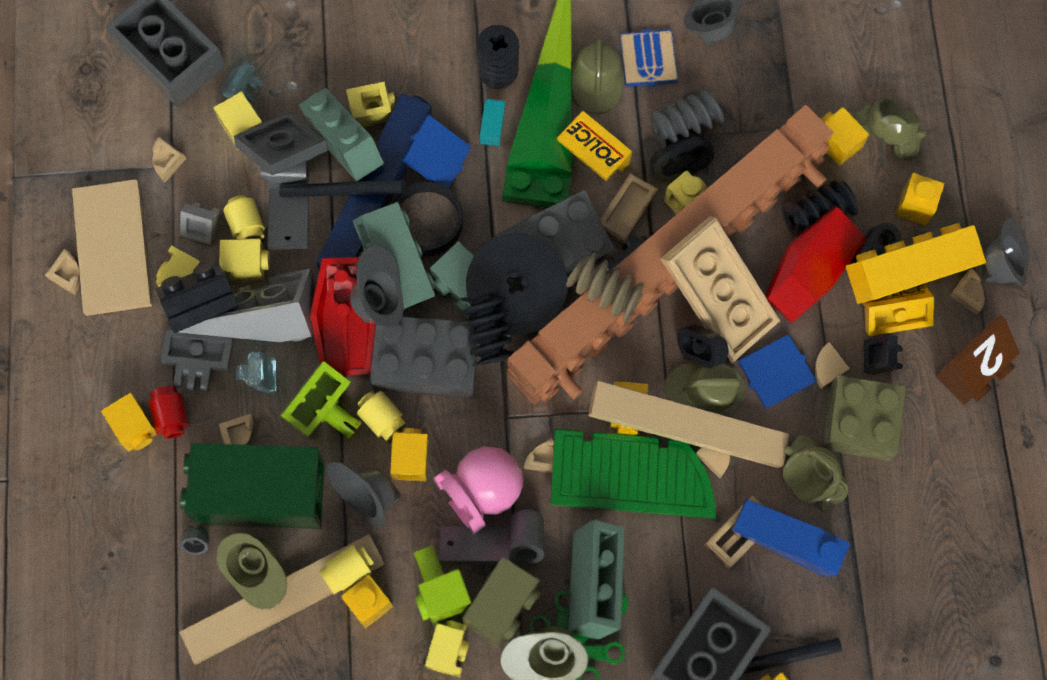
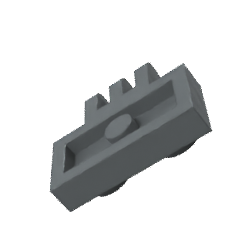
(196, 357)

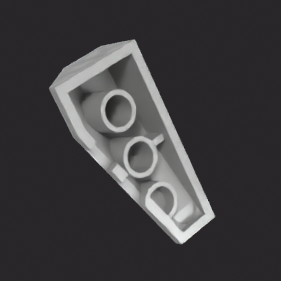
(267, 313)

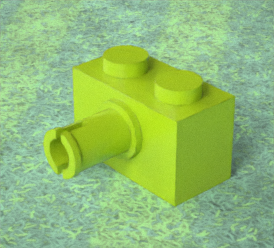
(318, 403)
(441, 595)

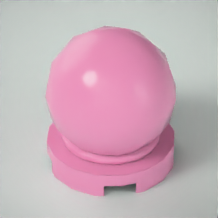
(484, 483)

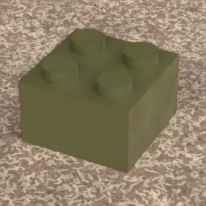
(864, 418)
(501, 603)

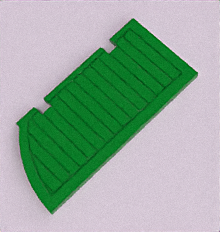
(629, 475)

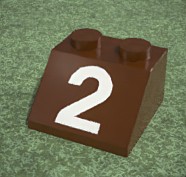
(980, 362)

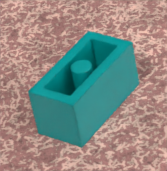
(492, 122)

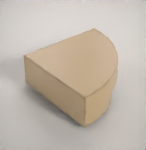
(166, 159)
(65, 272)
(970, 292)
(829, 366)
(238, 430)
(541, 458)
(714, 460)

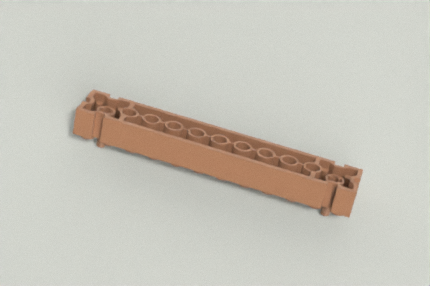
(733, 199)

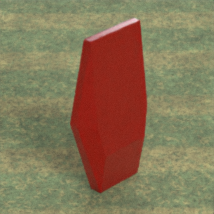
(814, 264)
(338, 331)

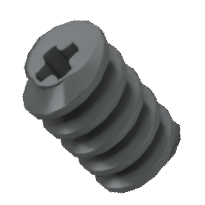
(685, 116)

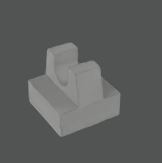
(199, 223)

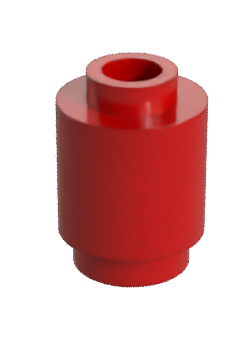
(168, 412)

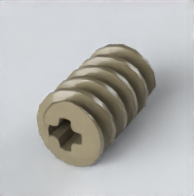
(607, 286)

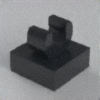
(881, 354)

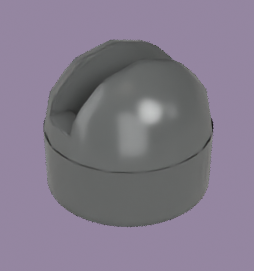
(189, 543)

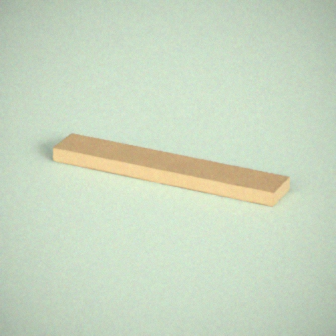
(688, 424)
(243, 620)

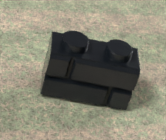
(195, 296)

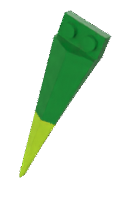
(538, 164)

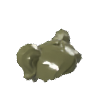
(893, 126)
(814, 473)

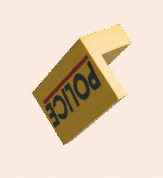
(595, 146)
(900, 311)

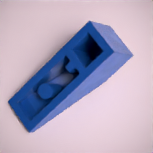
(791, 538)

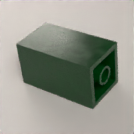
(254, 485)

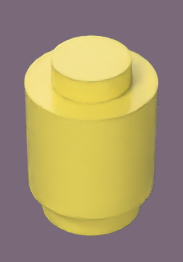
(244, 218)
(381, 415)
(346, 569)

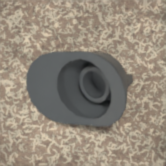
(712, 19)
(1007, 255)
(377, 292)
(364, 490)

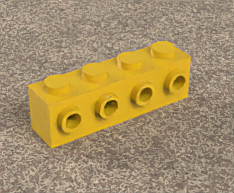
(915, 264)

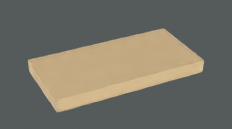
(111, 247)
(720, 287)

